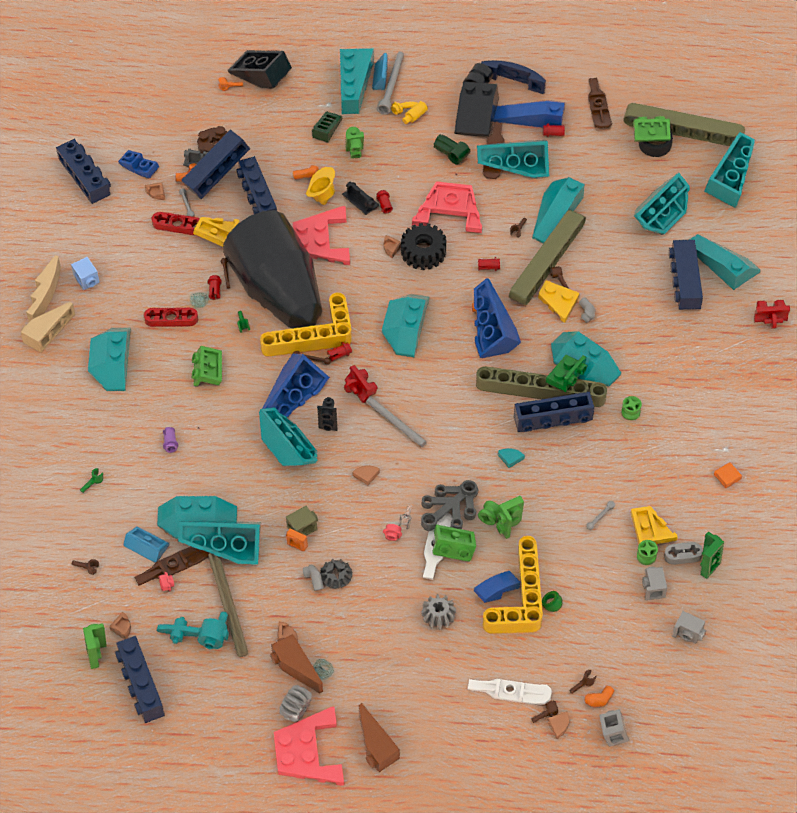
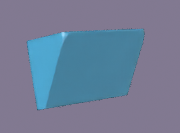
(380, 73)
(145, 544)

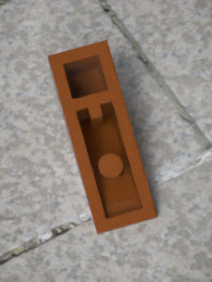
(294, 662)
(379, 747)

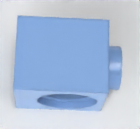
(85, 273)

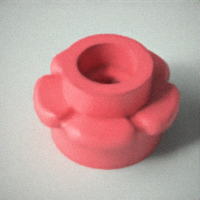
(392, 532)
(166, 582)

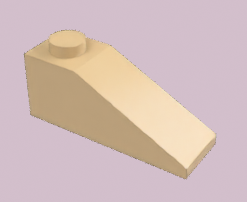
(44, 328)

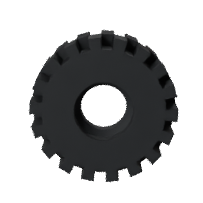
(423, 256)

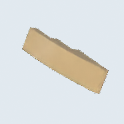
(46, 286)

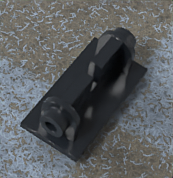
(359, 198)
(327, 415)

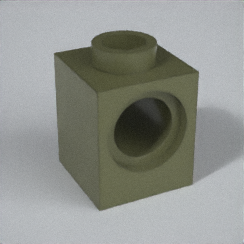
(302, 521)

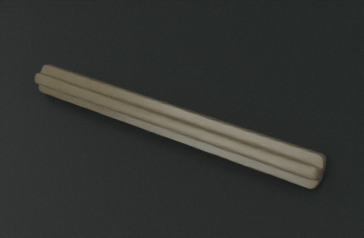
(228, 605)

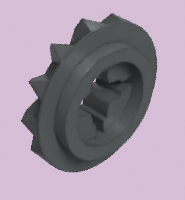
(330, 579)

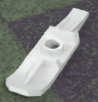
(433, 560)
(522, 691)

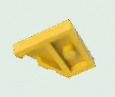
(214, 229)
(558, 299)
(650, 526)

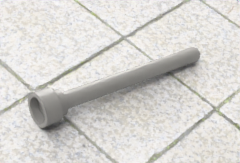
(384, 105)

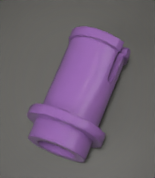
(170, 443)

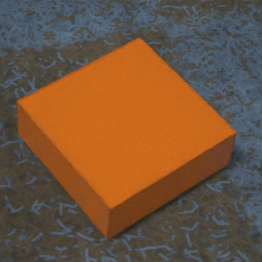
(727, 475)
(296, 540)

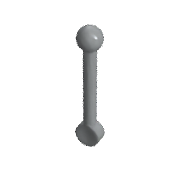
(182, 192)
(610, 505)

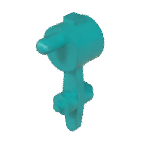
(210, 634)

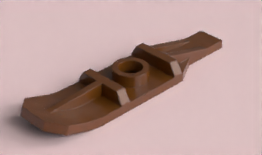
(599, 112)
(494, 138)
(184, 559)

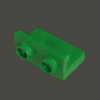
(567, 372)
(711, 553)

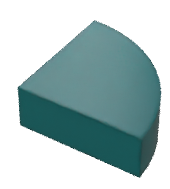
(510, 456)

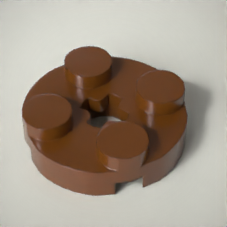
(208, 136)

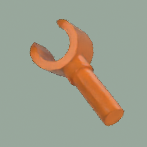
(224, 84)

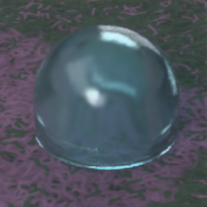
(199, 299)
(322, 673)

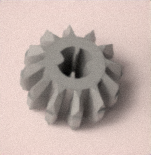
(445, 614)
(295, 703)

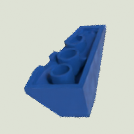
(531, 113)
(494, 326)
(295, 384)

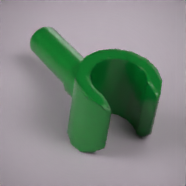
(242, 323)
(95, 479)

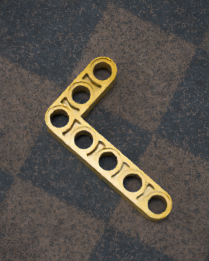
(311, 337)
(528, 592)

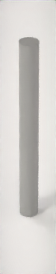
(395, 421)

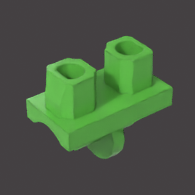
(354, 142)

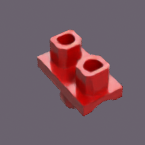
(771, 314)
(357, 383)

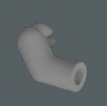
(588, 308)
(315, 575)

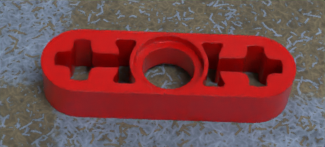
(165, 217)
(177, 322)

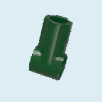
(455, 151)

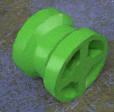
(633, 403)
(489, 513)
(650, 548)

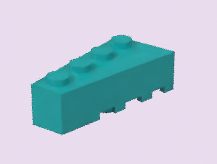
(354, 73)
(730, 174)

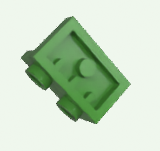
(651, 129)
(207, 366)
(509, 515)
(454, 543)
(94, 640)

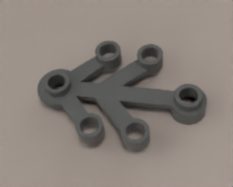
(466, 491)

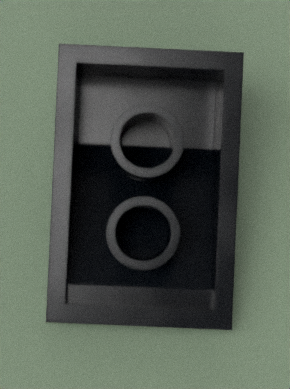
(261, 67)
(476, 109)

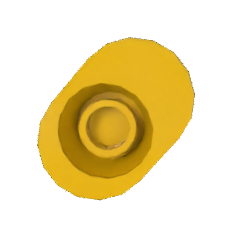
(321, 185)

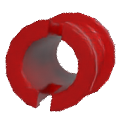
(553, 130)
(383, 198)
(489, 264)
(214, 286)
(340, 351)

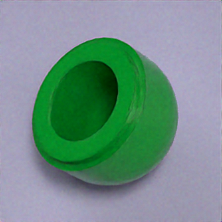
(554, 605)

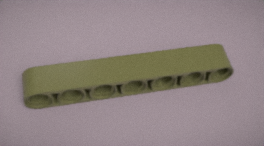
(687, 124)
(547, 257)
(529, 385)

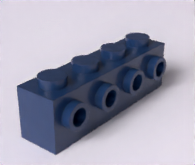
(215, 164)
(83, 171)
(255, 185)
(686, 274)
(553, 412)
(140, 679)

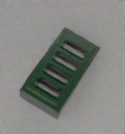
(325, 135)

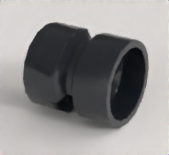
(479, 74)

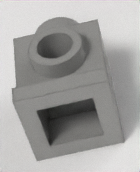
(654, 583)
(689, 628)
(614, 727)

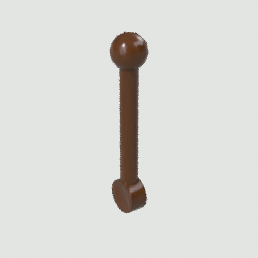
(224, 261)
(327, 360)

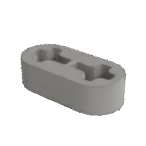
(683, 553)

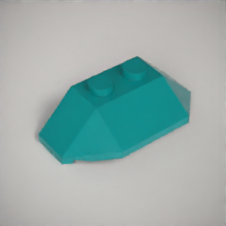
(664, 205)
(404, 323)
(110, 358)
(598, 360)
(285, 439)
(194, 509)

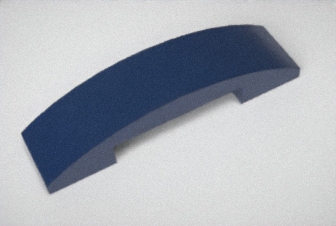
(518, 73)

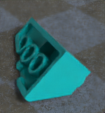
(521, 157)
(556, 201)
(725, 263)
(225, 539)

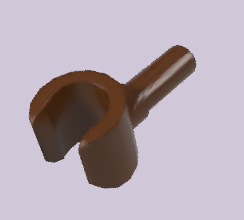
(518, 228)
(557, 272)
(93, 562)
(585, 681)
(551, 710)

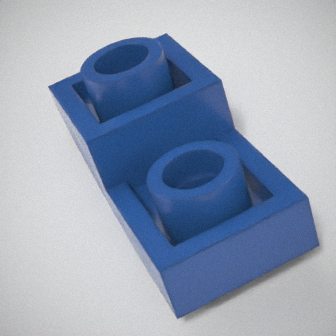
(137, 164)
(495, 586)

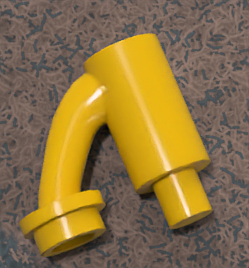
(417, 110)

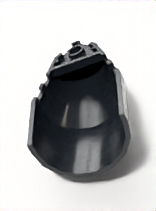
(275, 268)

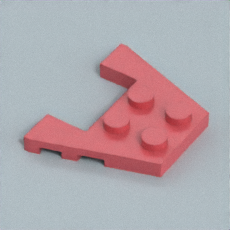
(450, 200)
(315, 235)
(298, 749)

